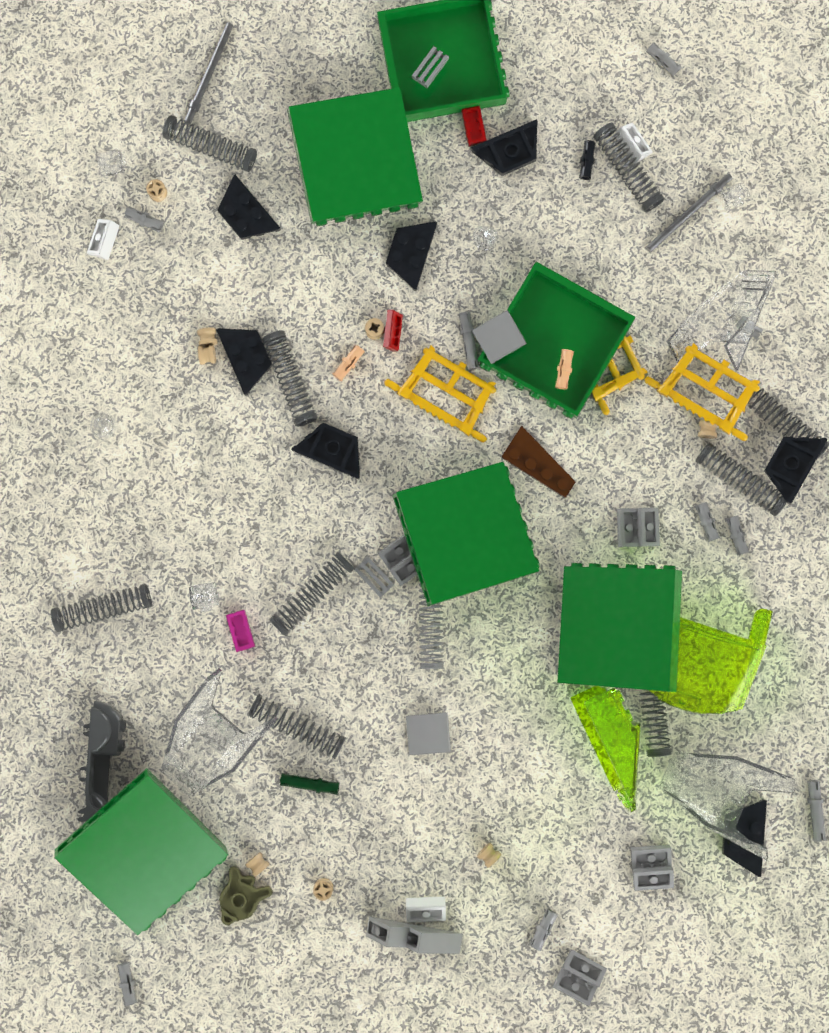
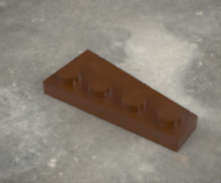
(536, 462)

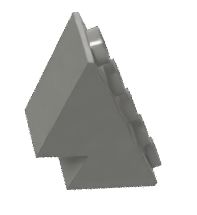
(414, 937)

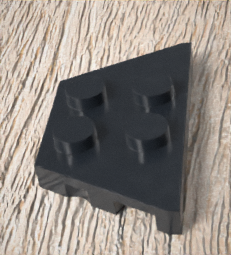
(510, 149)
(244, 212)
(410, 251)
(246, 355)
(331, 448)
(793, 463)
(752, 826)

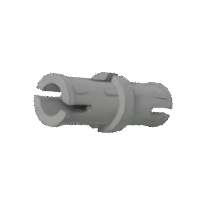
(663, 59)
(144, 219)
(707, 521)
(737, 535)
(543, 929)
(126, 984)

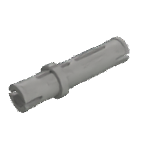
(469, 341)
(815, 801)

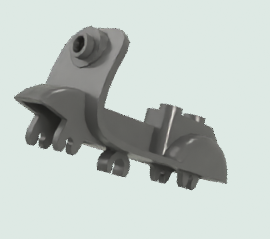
(104, 740)

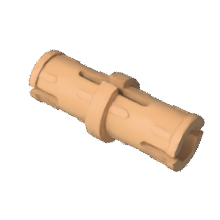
(348, 363)
(564, 369)

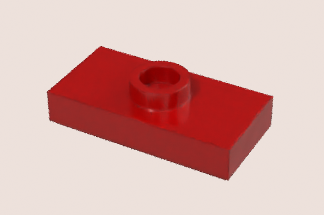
(473, 125)
(392, 330)

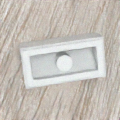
(634, 141)
(103, 239)
(425, 909)

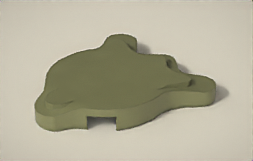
(240, 896)

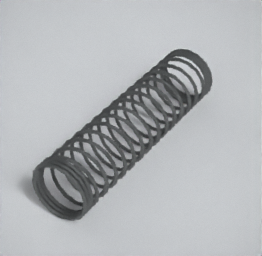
(608, 129)
(250, 155)
(269, 340)
(783, 417)
(781, 502)
(56, 613)
(280, 624)
(661, 751)

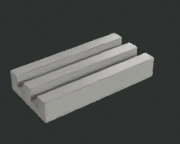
(439, 54)
(363, 565)

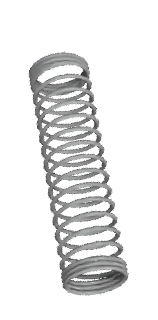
(430, 665)

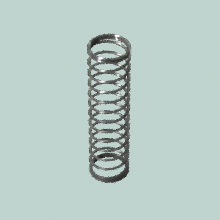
(341, 739)

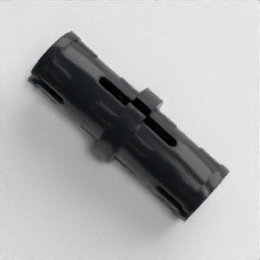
(587, 160)

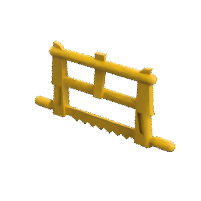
(459, 370)
(619, 381)
(726, 425)

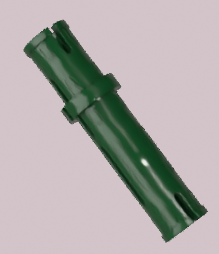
(318, 785)

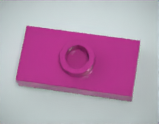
(240, 630)

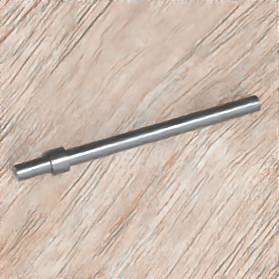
(194, 104)
(715, 189)

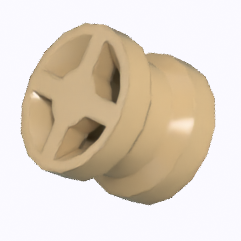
(153, 188)
(375, 333)
(207, 337)
(206, 354)
(707, 430)
(489, 855)
(257, 864)
(320, 891)

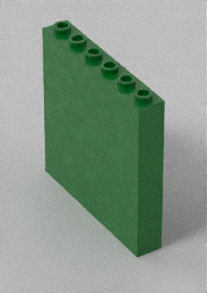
(460, 31)
(355, 156)
(555, 317)
(466, 533)
(620, 626)
(141, 852)

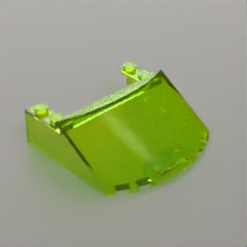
(716, 666)
(613, 738)

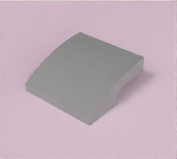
(499, 336)
(638, 527)
(399, 560)
(428, 733)
(652, 867)
(579, 977)

